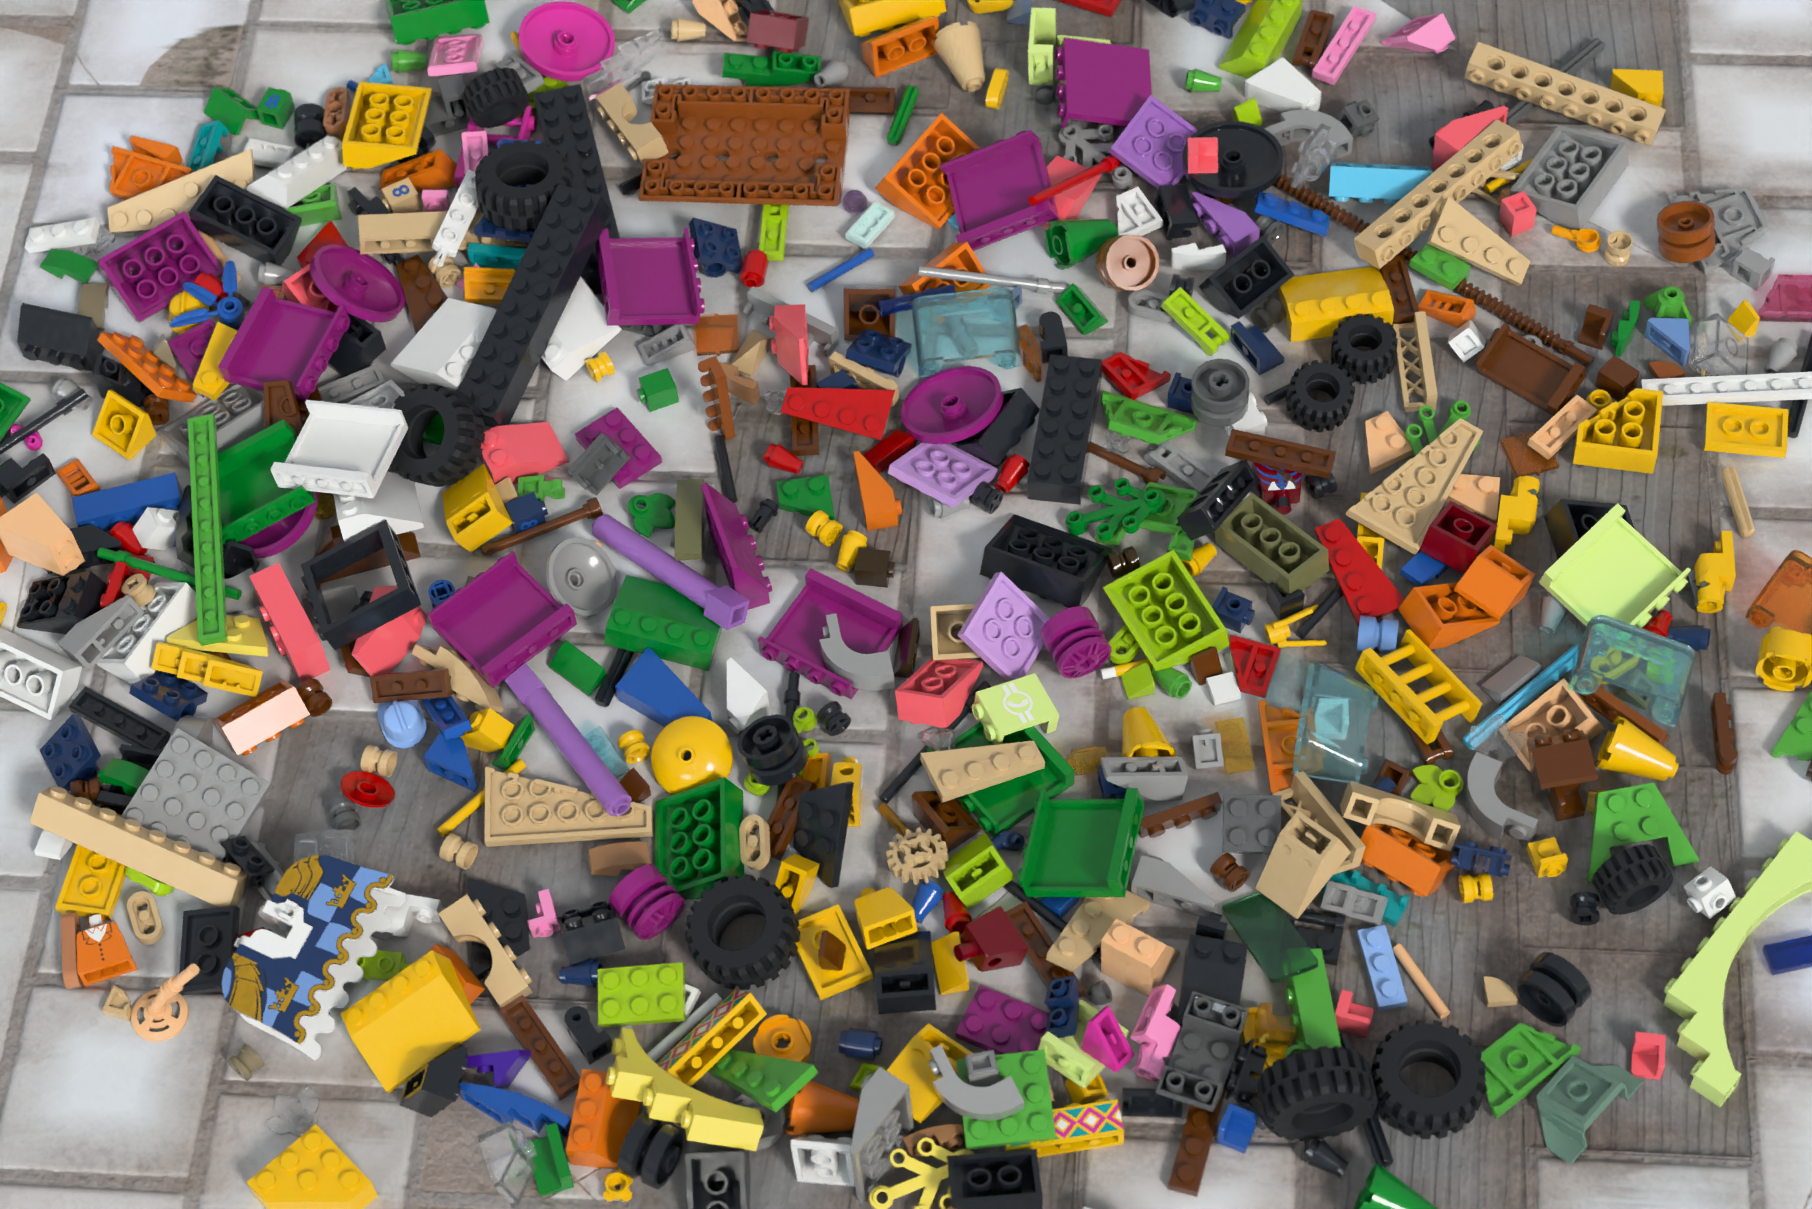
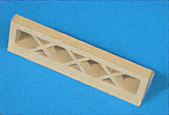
(1423, 360)
(1318, 808)

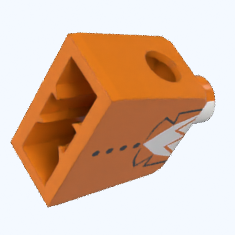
(102, 952)

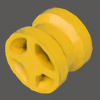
(600, 366)
(633, 746)

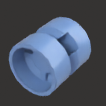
(1377, 634)

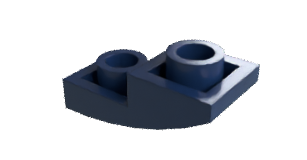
(1063, 1002)

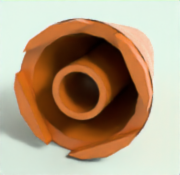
(821, 1110)

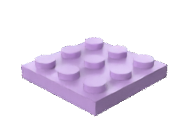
(942, 472)
(1005, 628)

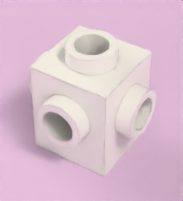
(1709, 892)

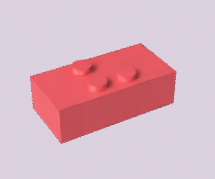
(289, 623)

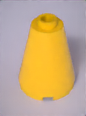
(1143, 736)
(1635, 753)

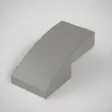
(1354, 903)

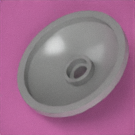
(588, 569)

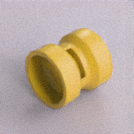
(824, 528)
(1475, 887)

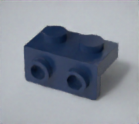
(1217, 15)

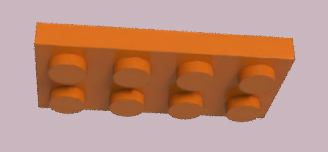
(147, 367)

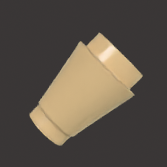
(686, 29)

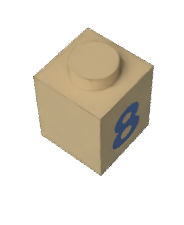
(401, 197)

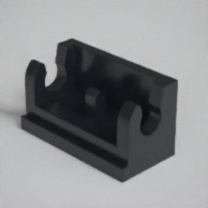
(1176, 211)

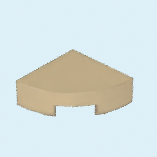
(1498, 992)
(117, 1004)

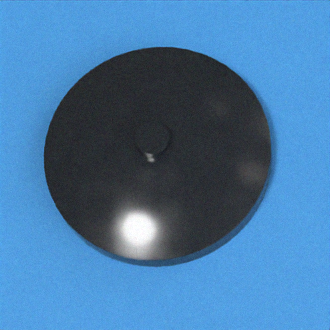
(1247, 160)

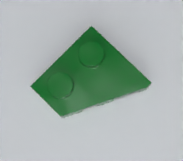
(806, 495)

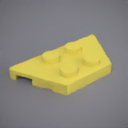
(243, 633)

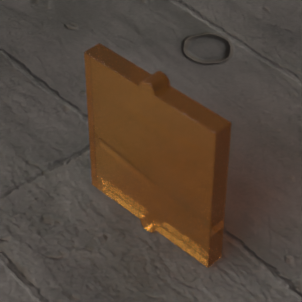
(717, 335)
(1524, 459)

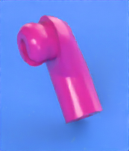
(33, 442)

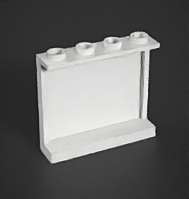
(342, 449)

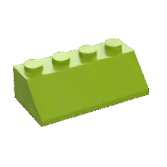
(1262, 36)

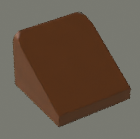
(1205, 665)
(1395, 772)
(635, 786)
(831, 952)

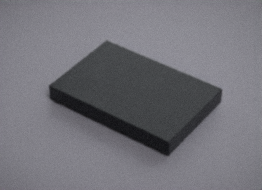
(209, 944)

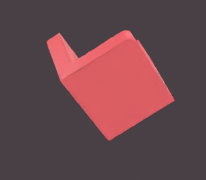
(1202, 155)
(1517, 213)
(1351, 1016)
(1648, 1055)

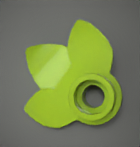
(1433, 789)

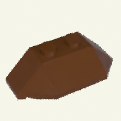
(376, 560)

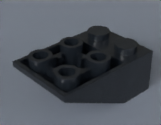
(61, 602)
(905, 974)

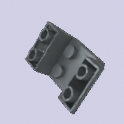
(1203, 1052)

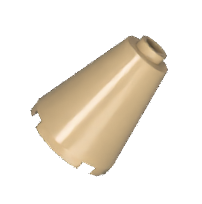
(962, 54)

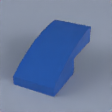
(1423, 569)

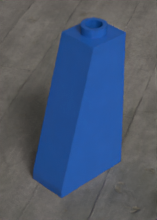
(658, 692)

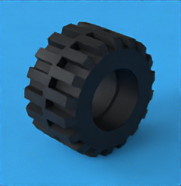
(495, 97)
(1369, 333)
(1325, 378)
(1632, 879)

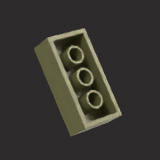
(1272, 546)

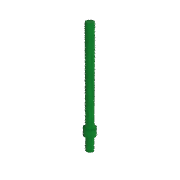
(122, 556)

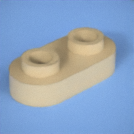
(754, 844)
(145, 920)

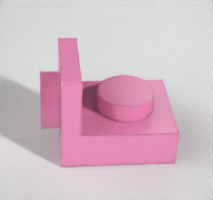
(436, 200)
(547, 922)

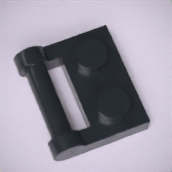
(1328, 942)

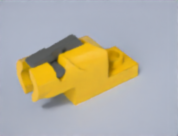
(1519, 510)
(1713, 575)

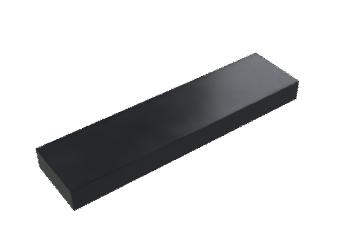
(118, 720)

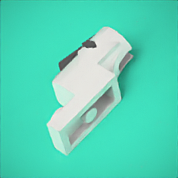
(402, 918)

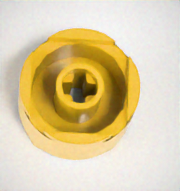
(1785, 659)

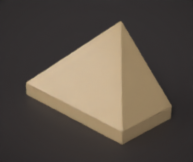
(752, 353)

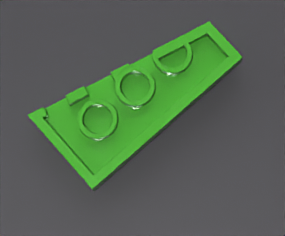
(762, 1077)

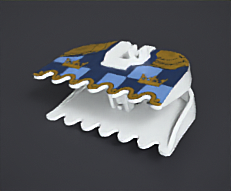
(329, 922)

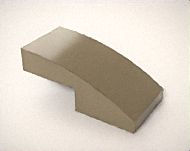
(94, 302)

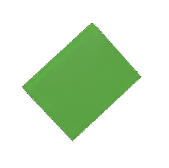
(318, 206)

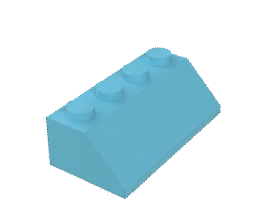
(1374, 181)

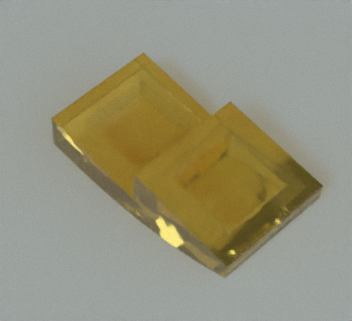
(1235, 746)

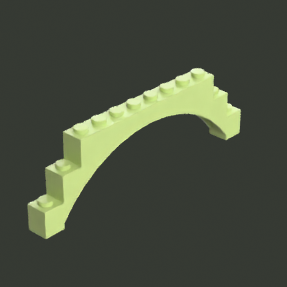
(1701, 986)

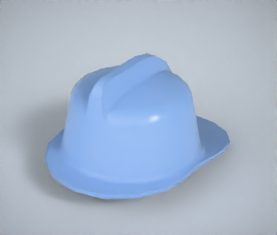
(402, 723)

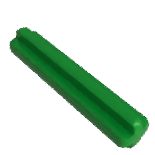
(902, 115)

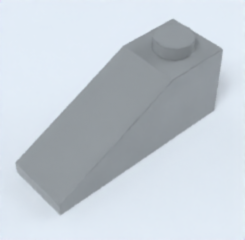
(99, 632)
(1153, 776)
(1168, 887)

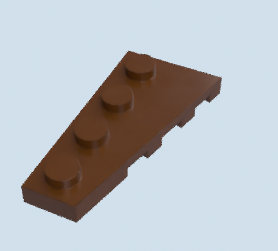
(420, 290)
(281, 404)

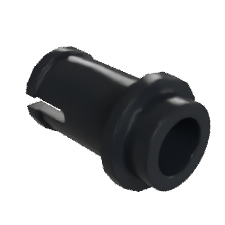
(763, 515)

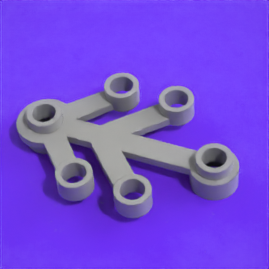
(1093, 151)

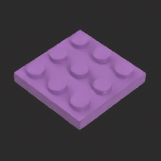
(1154, 144)

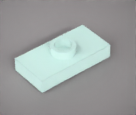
(870, 225)

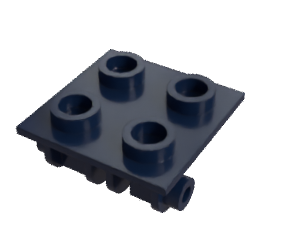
(1469, 849)

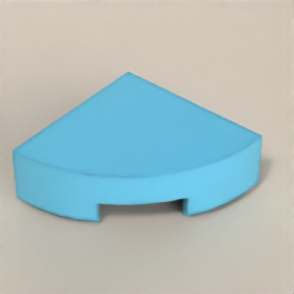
(381, 75)

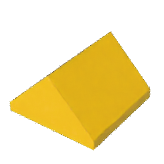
(123, 426)

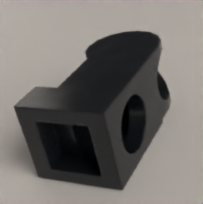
(1053, 333)
(581, 1030)

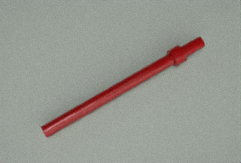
(1106, 165)

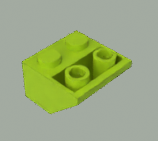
(977, 871)

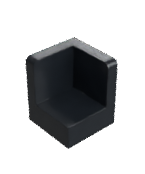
(238, 558)
(1284, 605)

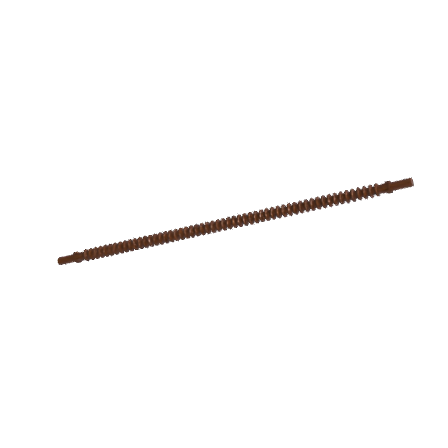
(1564, 346)

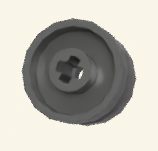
(1220, 392)

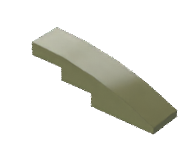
(689, 520)

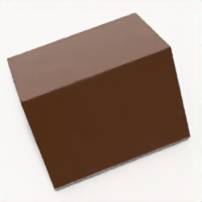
(944, 818)

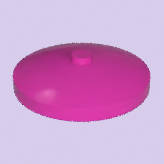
(565, 40)

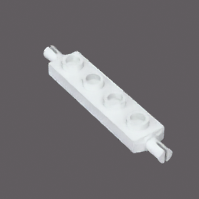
(457, 220)

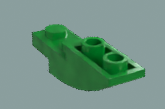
(780, 70)

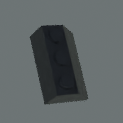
(1247, 279)
(58, 337)
(1004, 431)

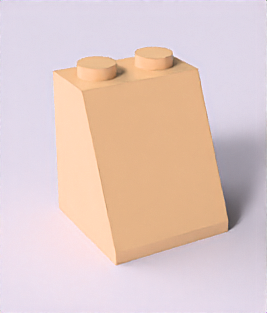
(39, 537)
(1135, 957)

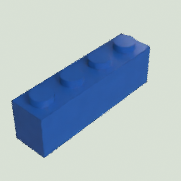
(127, 502)

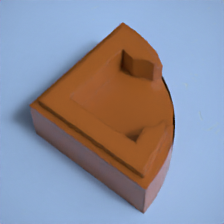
(1665, 369)

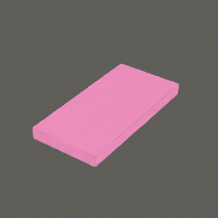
(455, 55)

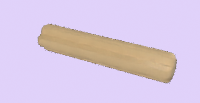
(1738, 501)

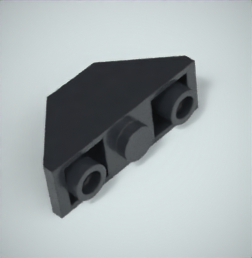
(115, 376)
(89, 541)

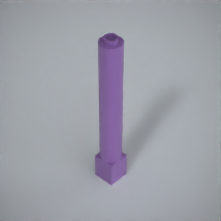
(721, 604)
(569, 740)

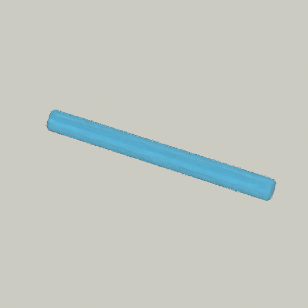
(1530, 690)

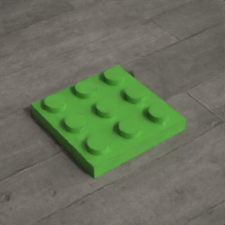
(1027, 1126)

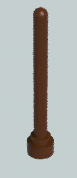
(1148, 475)
(590, 510)

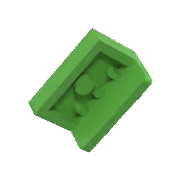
(1440, 266)

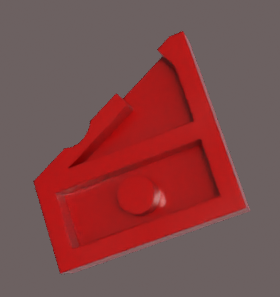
(1132, 375)
(1253, 665)

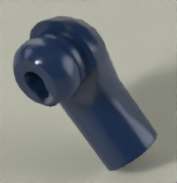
(1008, 841)

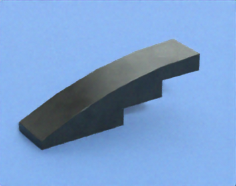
(184, 532)

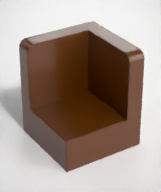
(1596, 326)
(1617, 378)
(1566, 802)

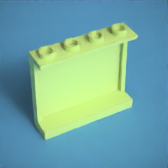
(1613, 574)

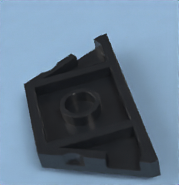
(823, 829)
(510, 916)

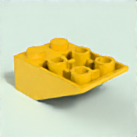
(475, 509)
(914, 1070)

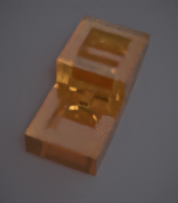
(1031, 352)

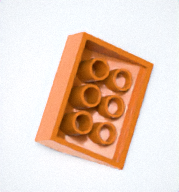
(917, 180)

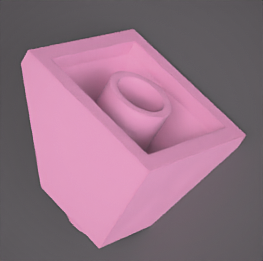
(1422, 35)

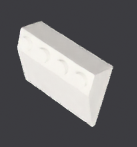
(579, 332)
(445, 344)
(393, 502)

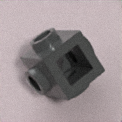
(1359, 115)

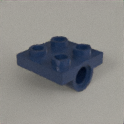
(715, 247)
(879, 352)
(169, 694)
(71, 753)

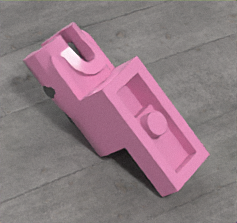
(1155, 1034)

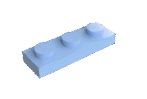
(1382, 968)

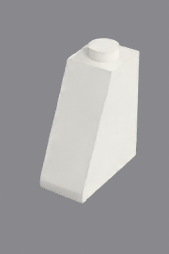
(1282, 88)

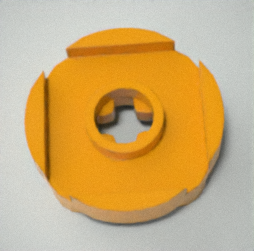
(789, 1029)

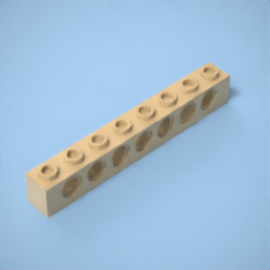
(1564, 93)
(1423, 204)

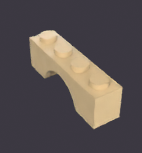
(641, 139)
(1423, 821)
(467, 924)

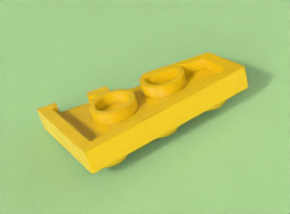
(209, 379)

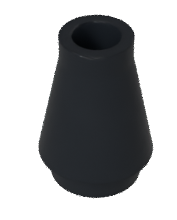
(1324, 1157)

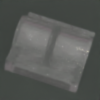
(1314, 157)

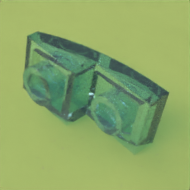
(606, 750)

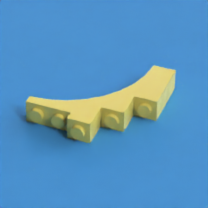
(668, 1099)

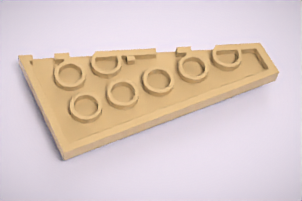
(179, 195)
(1418, 489)
(547, 812)

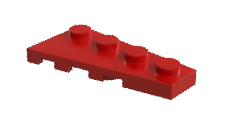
(849, 410)
(1358, 576)

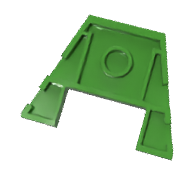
(1164, 521)
(1634, 817)

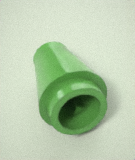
(407, 61)
(1202, 81)
(1173, 681)

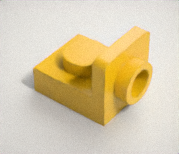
(1547, 857)

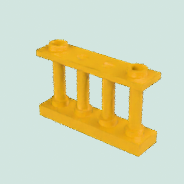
(1403, 700)

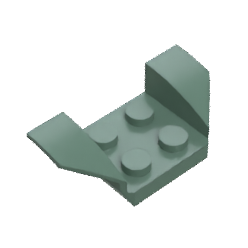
(1575, 1101)

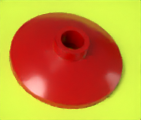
(367, 789)

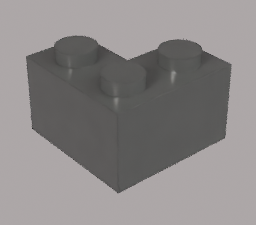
(448, 111)

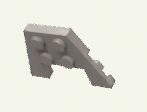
(1736, 222)

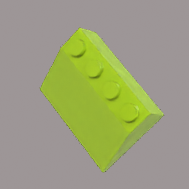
(1166, 612)

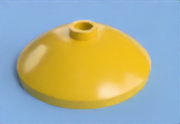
(709, 749)

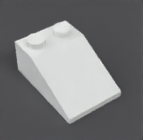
(823, 1160)

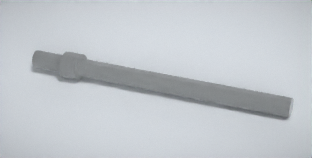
(1040, 285)

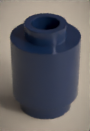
(860, 1043)

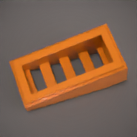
(156, 149)
(1463, 308)
(79, 483)

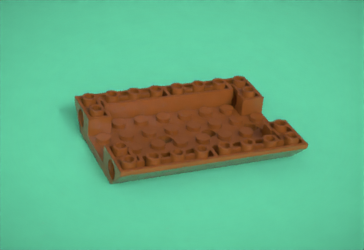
(748, 128)

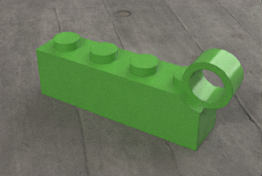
(1311, 1009)

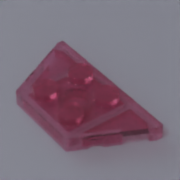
(1788, 300)

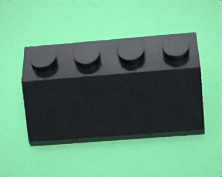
(245, 221)

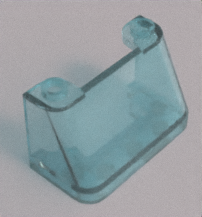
(965, 328)
(1633, 661)
(1333, 725)

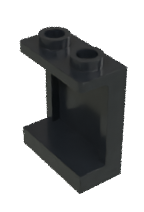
(115, 797)

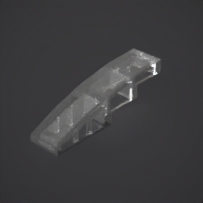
(630, 60)

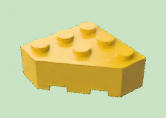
(1622, 434)
(312, 1176)

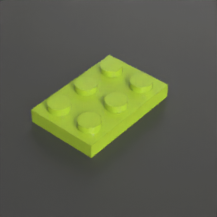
(641, 995)

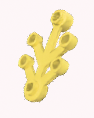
(929, 1177)

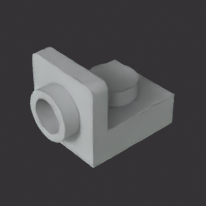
(1207, 749)

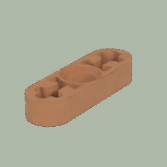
(337, 111)
(69, 929)

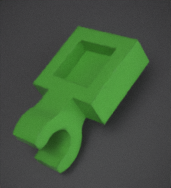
(540, 487)

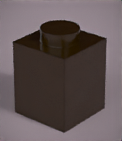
(874, 567)

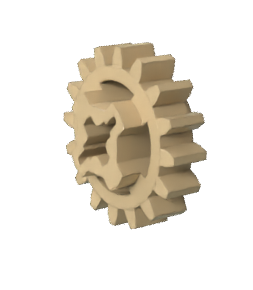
(917, 856)

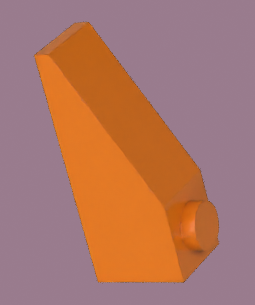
(425, 172)
(877, 496)

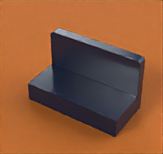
(1255, 348)

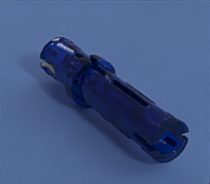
(887, 306)

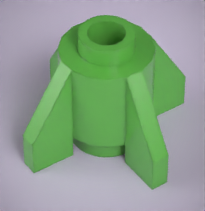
(1668, 303)

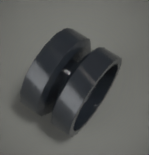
(773, 750)
(1552, 989)
(651, 1151)

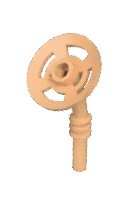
(160, 1009)

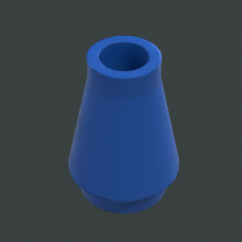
(926, 899)

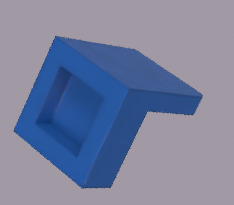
(1237, 1128)

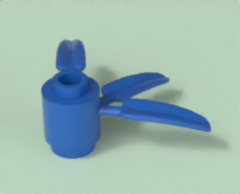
(228, 309)

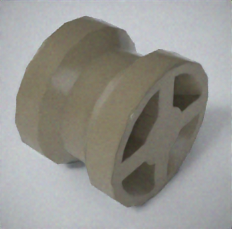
(245, 1062)

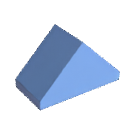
(1670, 336)

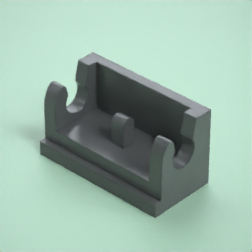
(599, 463)

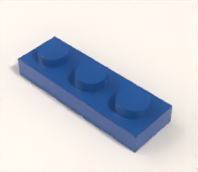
(1292, 213)
(447, 716)

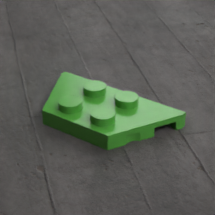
(1144, 420)
(1798, 735)
(1520, 1064)

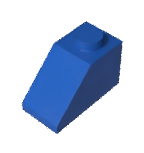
(450, 761)

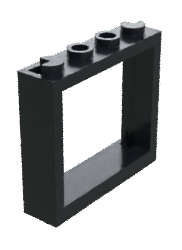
(374, 613)

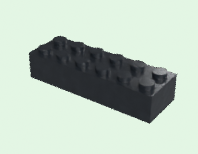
(1065, 429)

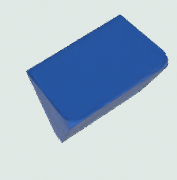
(1059, 905)

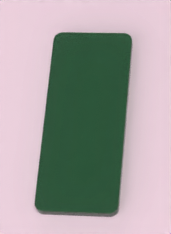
(1269, 937)

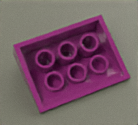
(157, 265)
(736, 548)

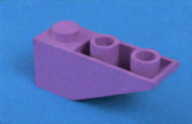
(1227, 224)

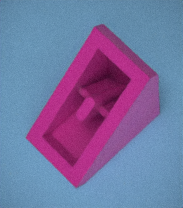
(1106, 1041)

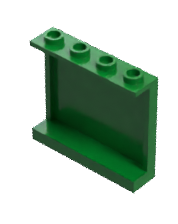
(248, 489)
(1012, 801)
(1081, 846)

